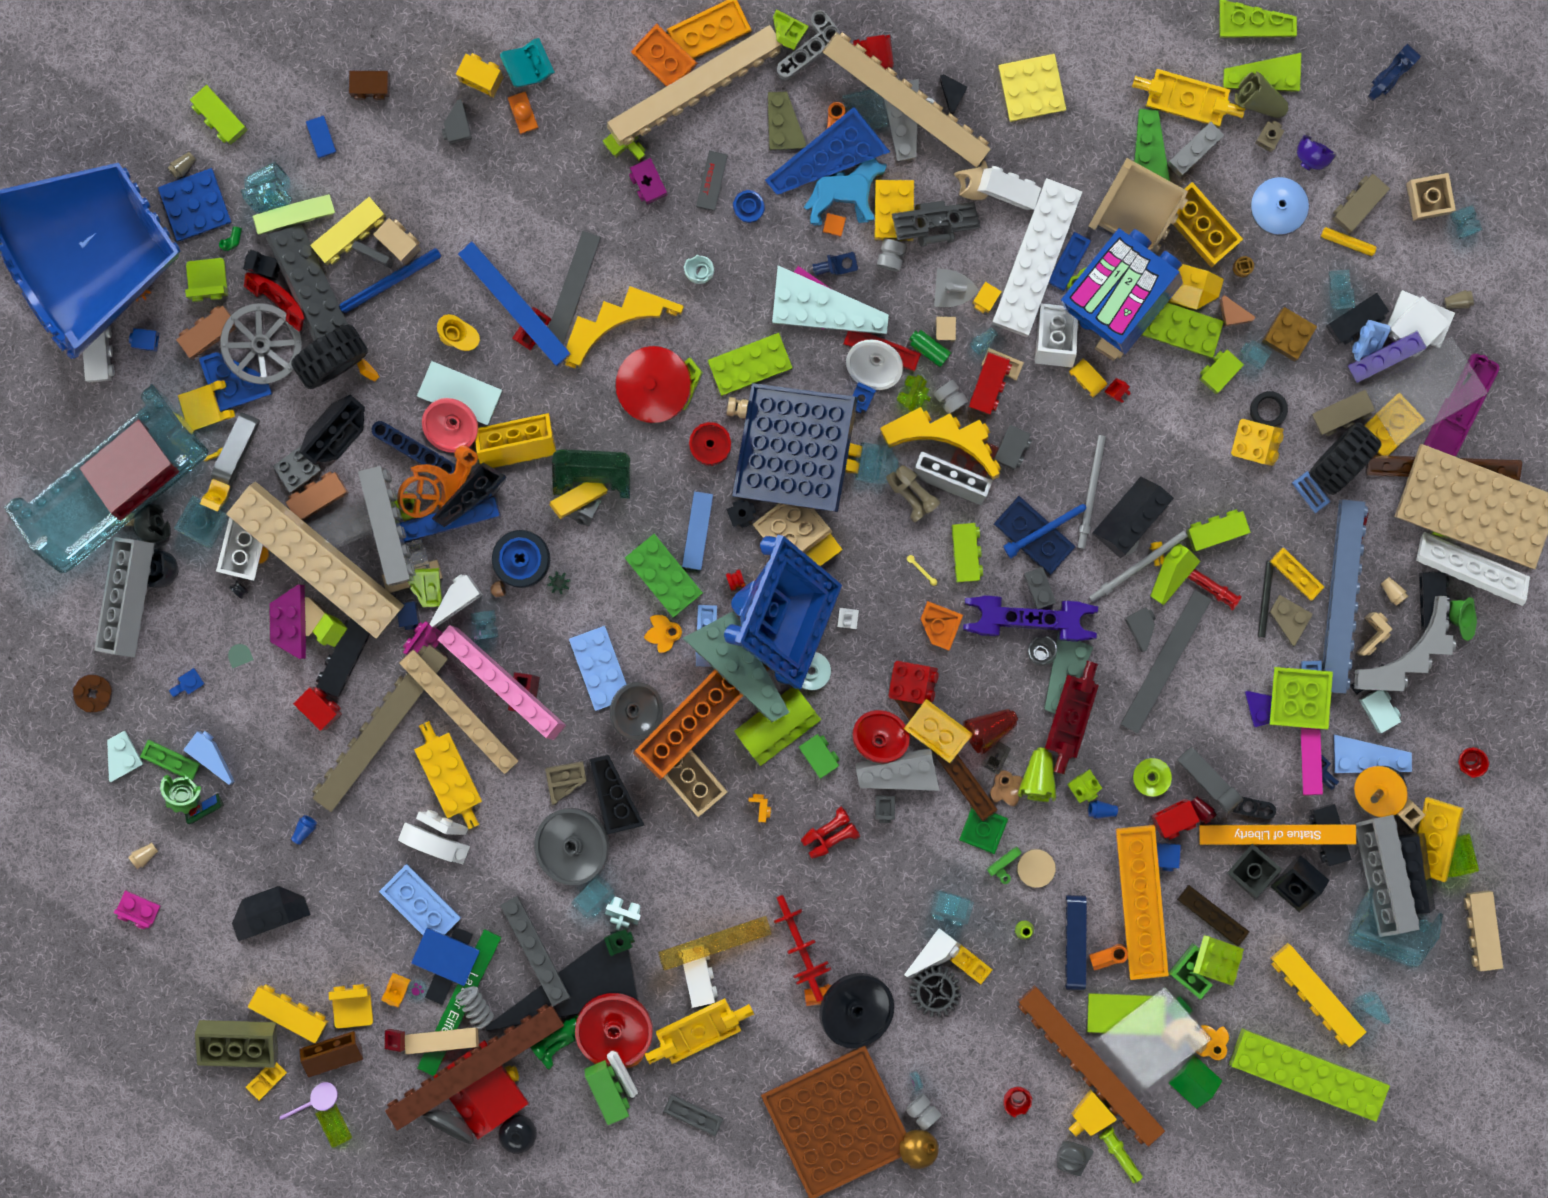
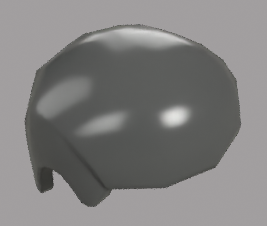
(1040, 657)

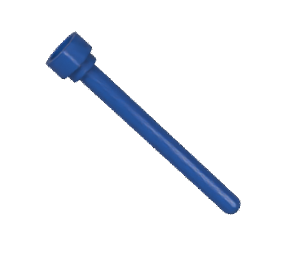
(1013, 548)

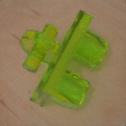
(917, 393)

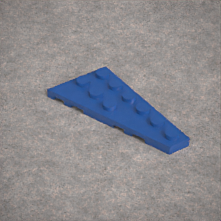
(836, 149)

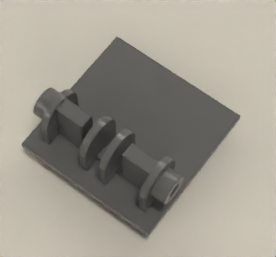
(296, 470)

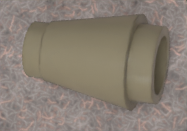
(180, 166)
(1459, 300)

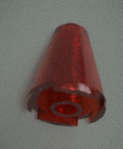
(990, 729)

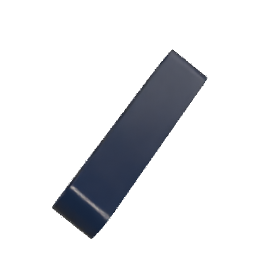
(406, 443)
(1076, 942)

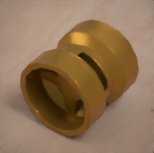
(1242, 270)

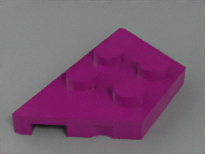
(289, 622)

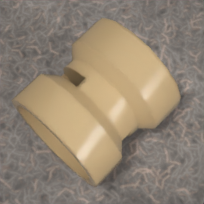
(741, 409)

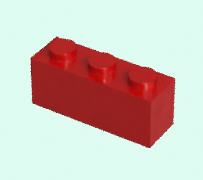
(990, 383)

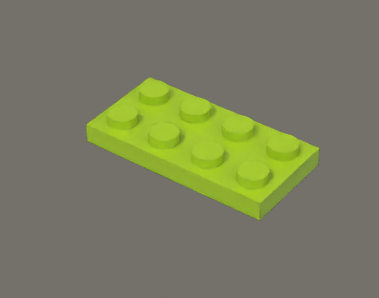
(1185, 330)
(750, 364)

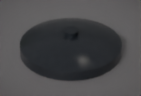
(856, 1010)

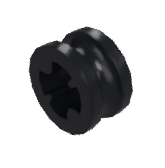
(239, 589)

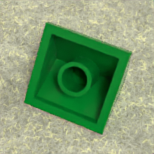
(1196, 1082)

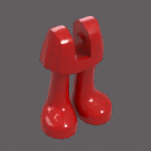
(847, 832)

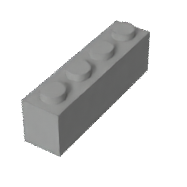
(952, 478)

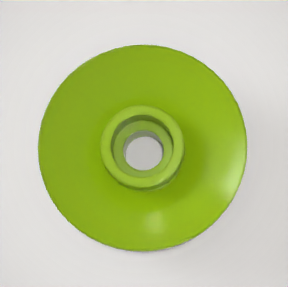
(1162, 777)

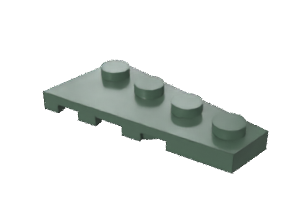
(1069, 660)

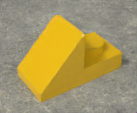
(216, 496)

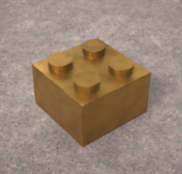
(1289, 334)

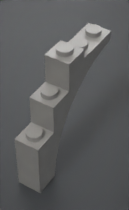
(1433, 641)

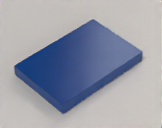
(445, 956)

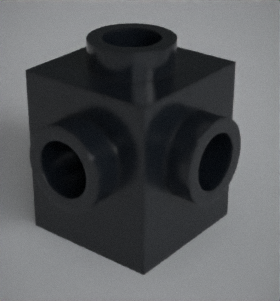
(737, 520)

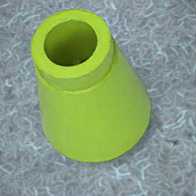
(1019, 930)

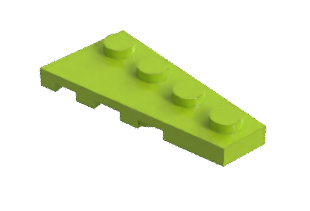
(1249, 22)
(1281, 73)

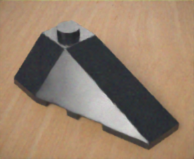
(474, 491)

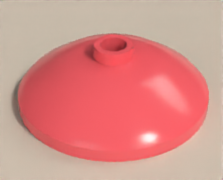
(443, 432)

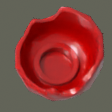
(1473, 754)
(1020, 1094)

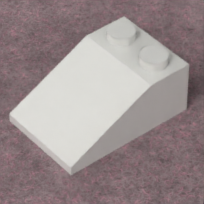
(1056, 336)
(458, 596)

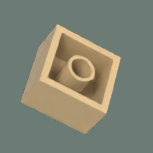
(1430, 196)
(395, 239)

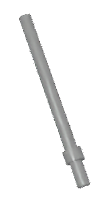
(1084, 529)
(1107, 587)

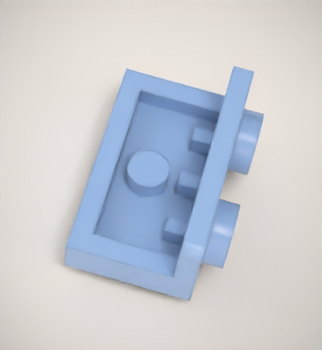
(1371, 339)

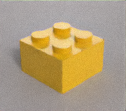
(479, 74)

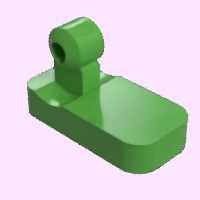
(998, 867)

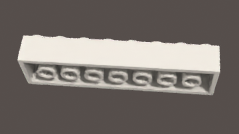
(1036, 257)

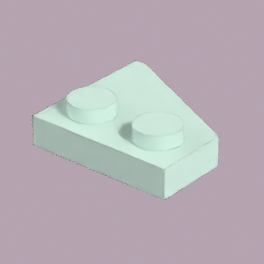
(121, 756)

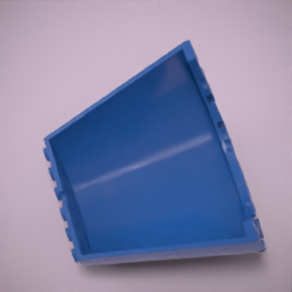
(74, 287)

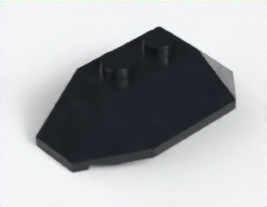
(334, 431)
(268, 911)

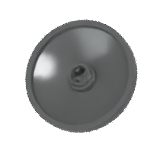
(571, 846)

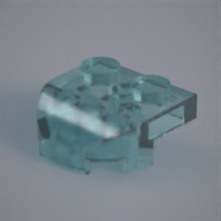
(876, 463)

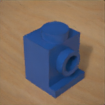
(867, 392)

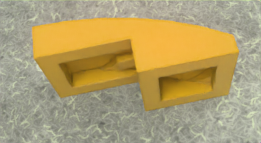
(971, 965)
(265, 1081)

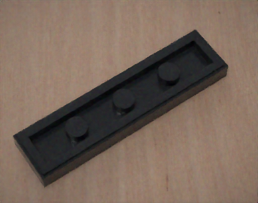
(440, 986)

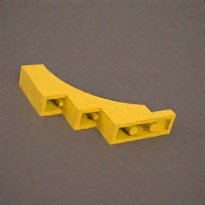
(636, 306)

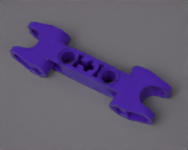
(1065, 620)

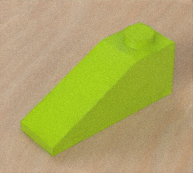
(1174, 570)

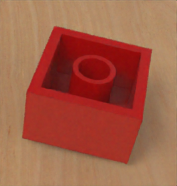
(318, 708)
(1175, 818)

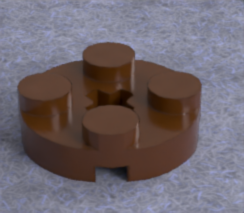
(93, 682)

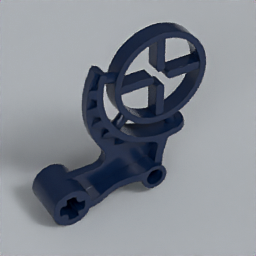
(1387, 79)

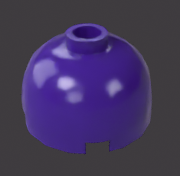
(1314, 154)

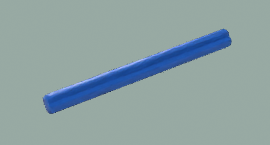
(390, 280)

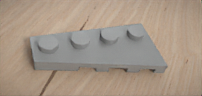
(903, 129)

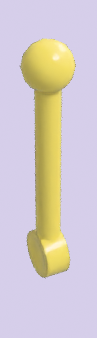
(911, 559)

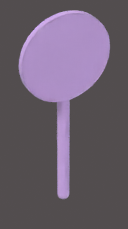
(321, 1098)

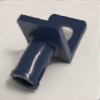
(835, 265)
(1326, 776)

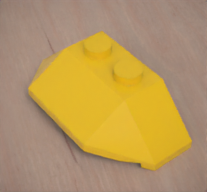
(1197, 289)

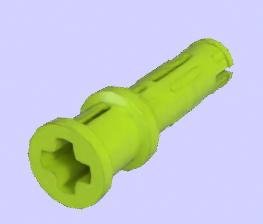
(1116, 1147)

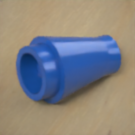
(1101, 809)
(304, 828)

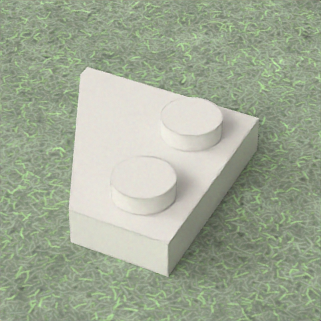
(442, 824)

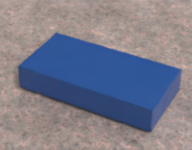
(321, 137)

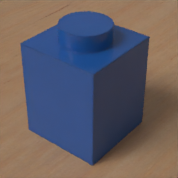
(144, 339)

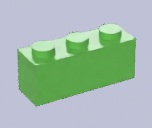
(607, 1092)

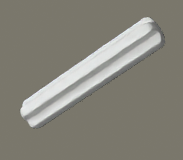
(622, 1074)

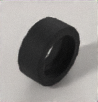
(1266, 395)

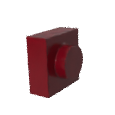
(395, 1040)

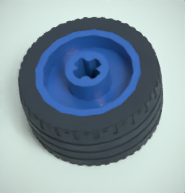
(506, 556)

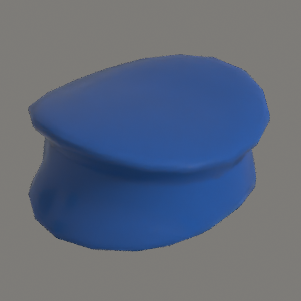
(748, 206)

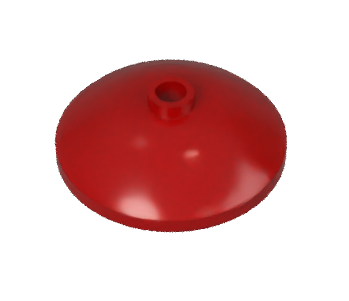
(881, 727)

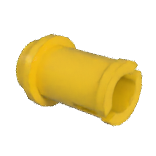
(1155, 545)

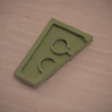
(783, 124)

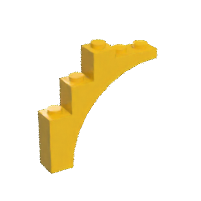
(917, 427)

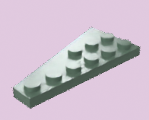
(738, 666)

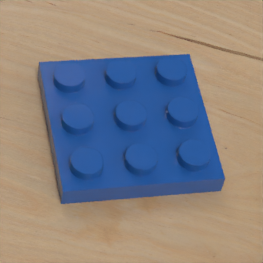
(194, 204)

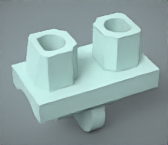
(622, 916)

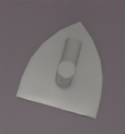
(953, 288)

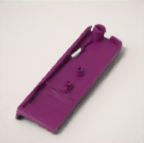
(1451, 432)

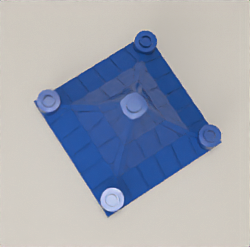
(784, 611)

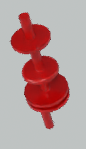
(811, 971)

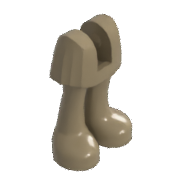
(899, 483)

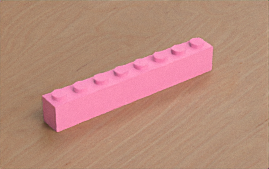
(501, 682)

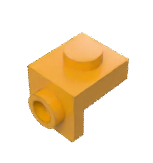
(764, 811)
(395, 990)

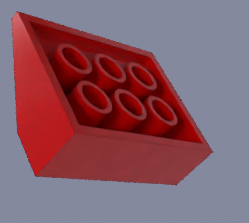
(488, 1100)

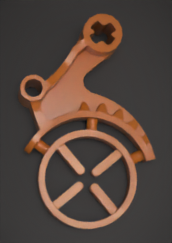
(449, 482)

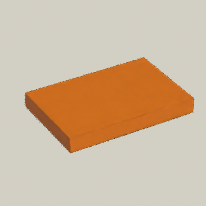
(663, 56)

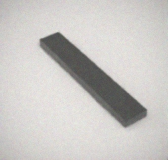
(574, 285)

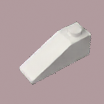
(937, 951)

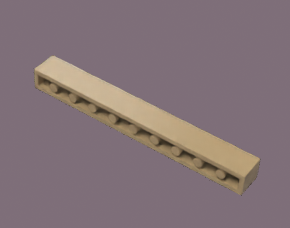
(694, 86)
(906, 99)

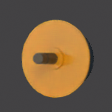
(1381, 791)

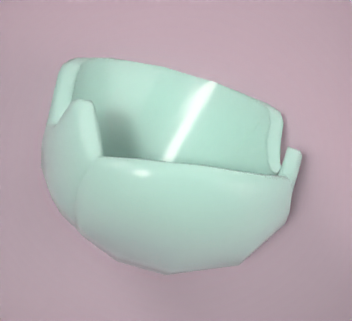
(706, 272)

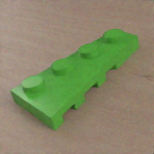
(1150, 144)

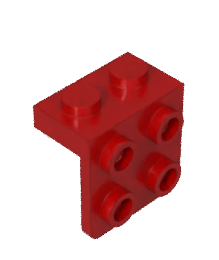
(913, 682)

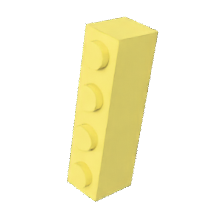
(349, 229)

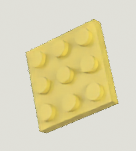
(1032, 87)

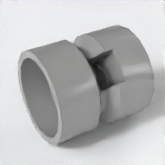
(891, 255)
(950, 397)
(925, 1114)

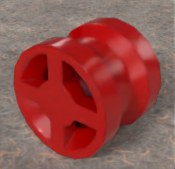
(735, 580)

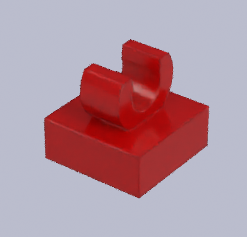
(1117, 390)

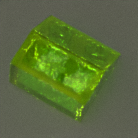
(1464, 857)

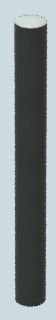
(1265, 599)

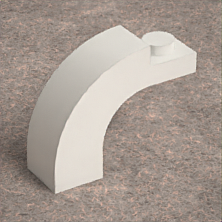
(433, 844)

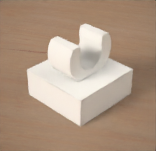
(848, 618)

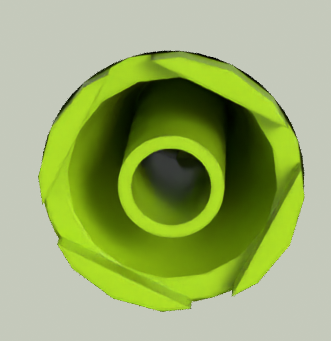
(1039, 778)

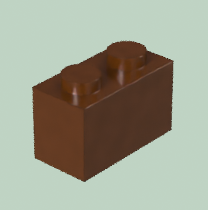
(369, 84)

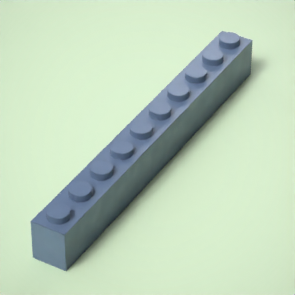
(1343, 592)

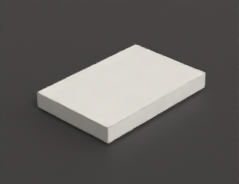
(1405, 301)

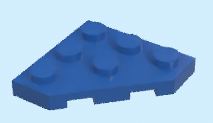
(237, 390)

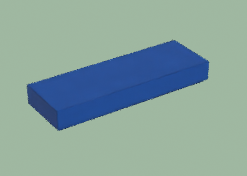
(1069, 261)

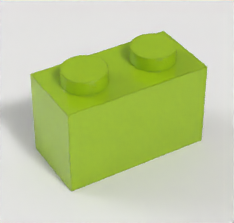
(1221, 371)

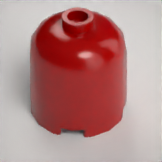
(880, 47)

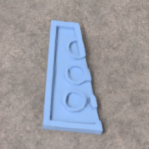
(1357, 755)

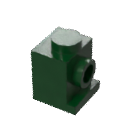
(611, 939)

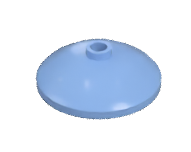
(1270, 214)

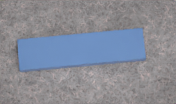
(697, 530)

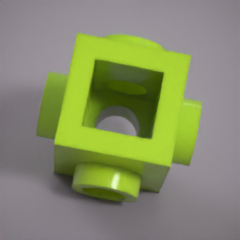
(1085, 786)

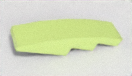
(293, 214)

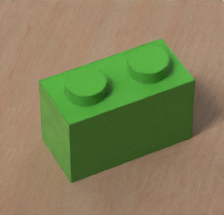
(819, 755)

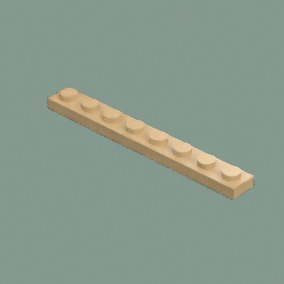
(458, 711)

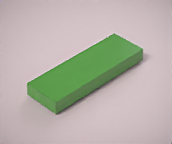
(170, 760)

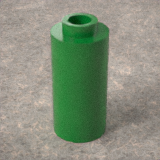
(929, 347)

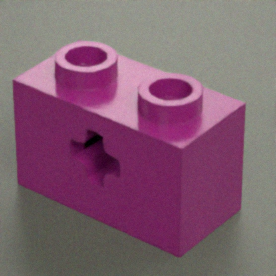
(647, 170)

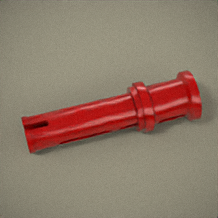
(1221, 593)

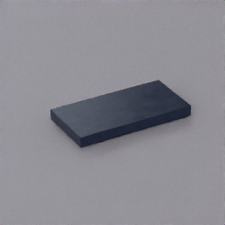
(1022, 520)

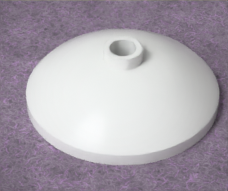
(871, 371)

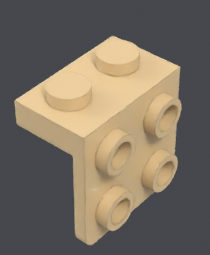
(1378, 622)

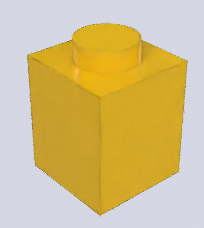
(986, 298)

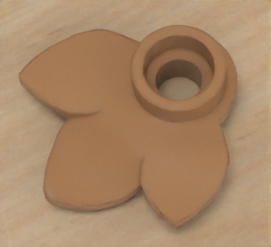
(1006, 791)

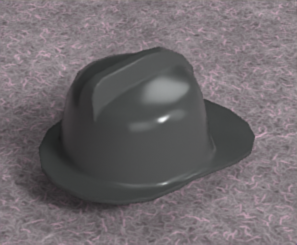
(1073, 1157)

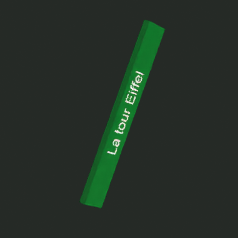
(453, 1013)

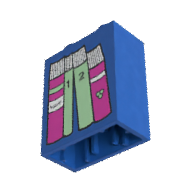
(1123, 289)

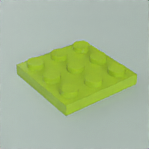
(1301, 698)

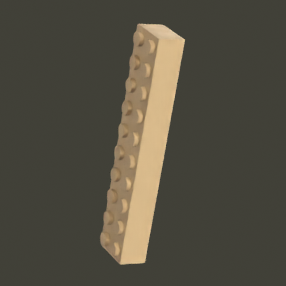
(315, 559)

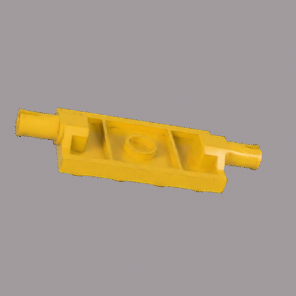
(1187, 97)
(448, 775)
(698, 1031)

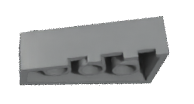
(910, 772)

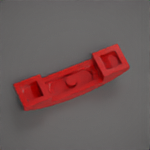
(260, 285)

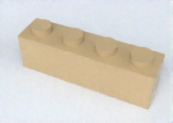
(1484, 930)

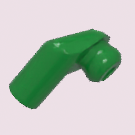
(231, 242)

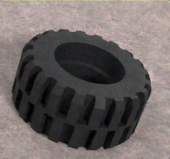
(329, 356)
(1345, 458)

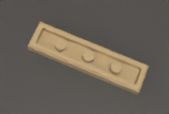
(441, 1041)

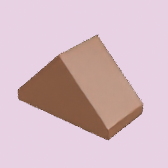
(1233, 313)

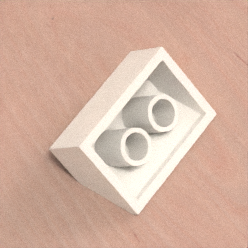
(239, 552)

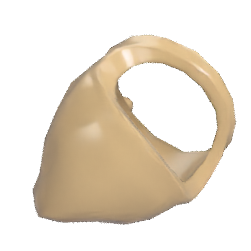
(975, 179)

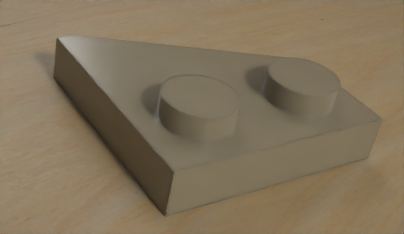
(1290, 618)
(564, 779)

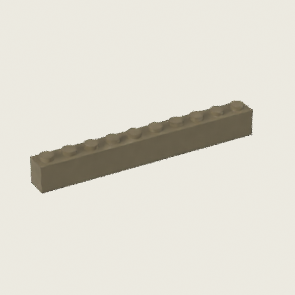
(374, 733)

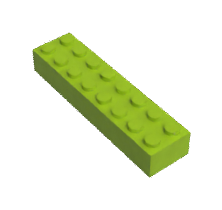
(1309, 1074)

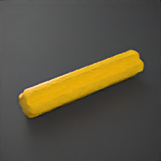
(1348, 241)

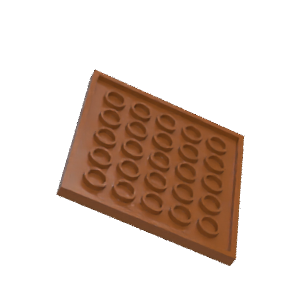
(836, 1122)

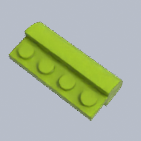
(768, 738)

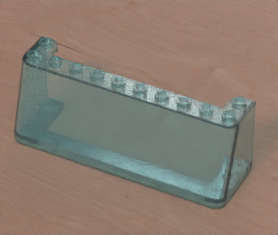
(70, 517)

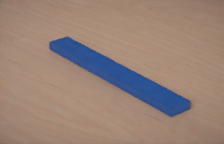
(514, 304)

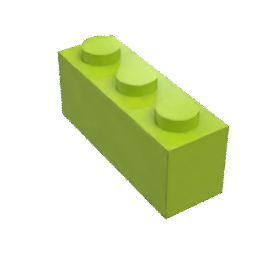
(217, 115)
(1218, 530)
(966, 552)

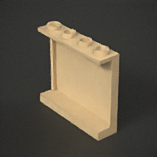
(1140, 202)

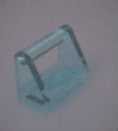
(1373, 1006)

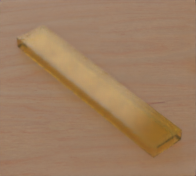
(714, 943)

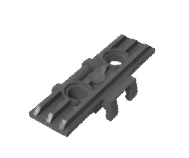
(935, 215)

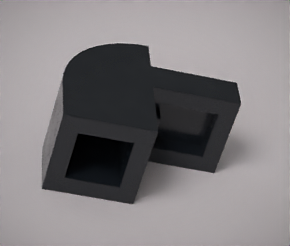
(261, 265)

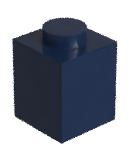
(409, 616)

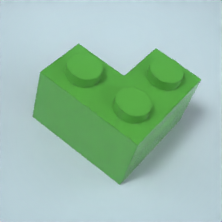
(1183, 973)

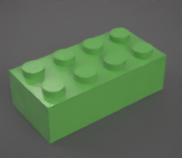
(663, 575)

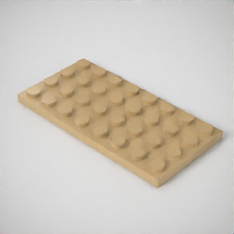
(1475, 506)

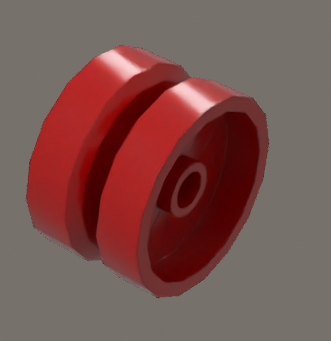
(710, 455)

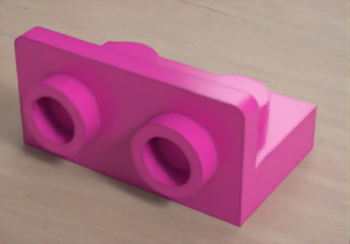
(424, 635)
(137, 910)

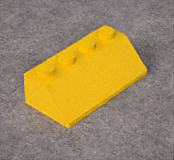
(515, 441)

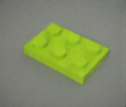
(1218, 960)

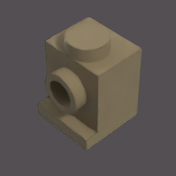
(1267, 142)

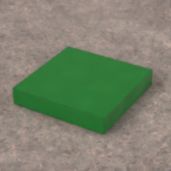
(984, 833)

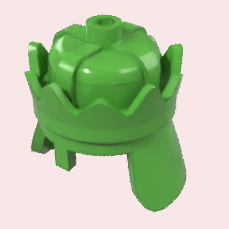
(180, 793)

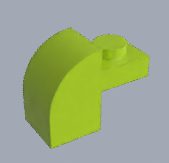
(636, 149)

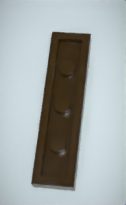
(1213, 915)

